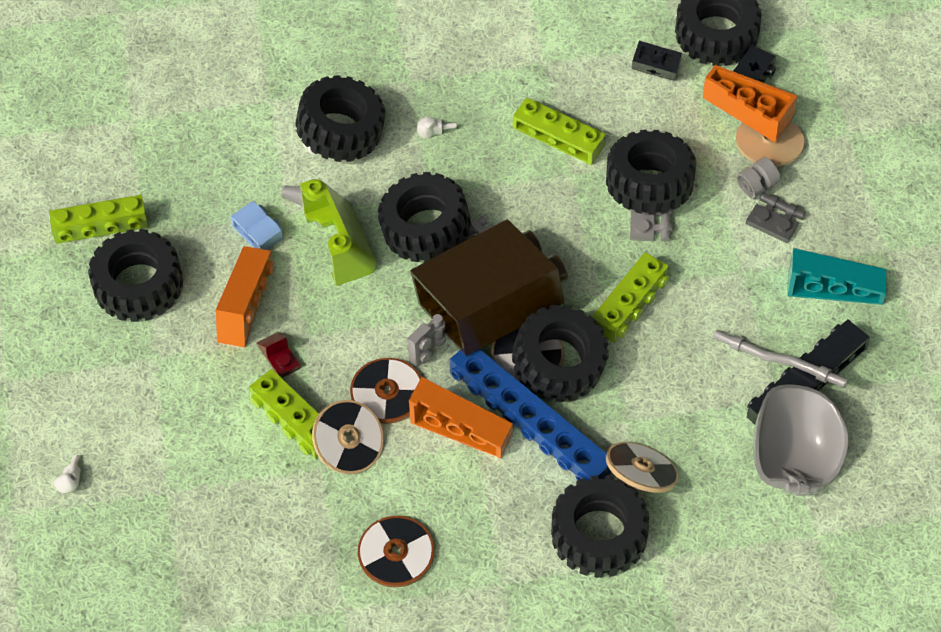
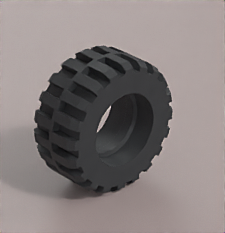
(714, 44)
(337, 139)
(650, 152)
(417, 195)
(141, 299)
(569, 327)
(599, 555)

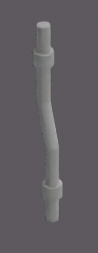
(822, 373)

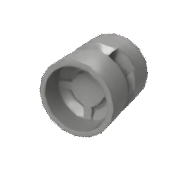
(760, 176)

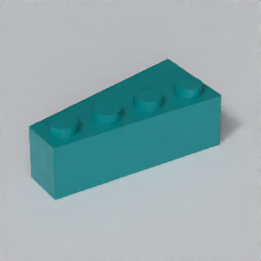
(834, 279)

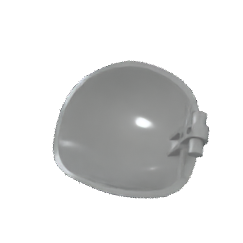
(798, 439)

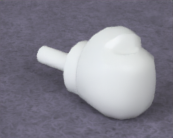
(429, 126)
(70, 478)

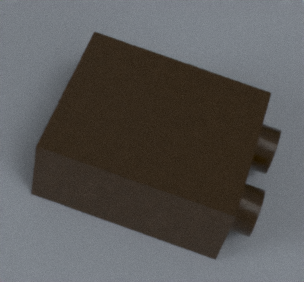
(489, 285)

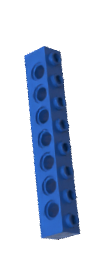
(529, 404)

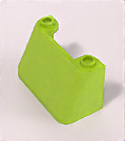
(348, 248)

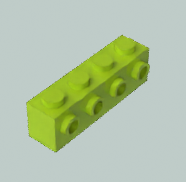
(559, 130)
(98, 219)
(630, 296)
(285, 407)

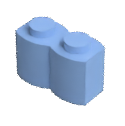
(256, 226)

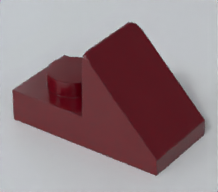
(278, 354)

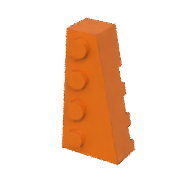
(750, 101)
(242, 296)
(458, 419)

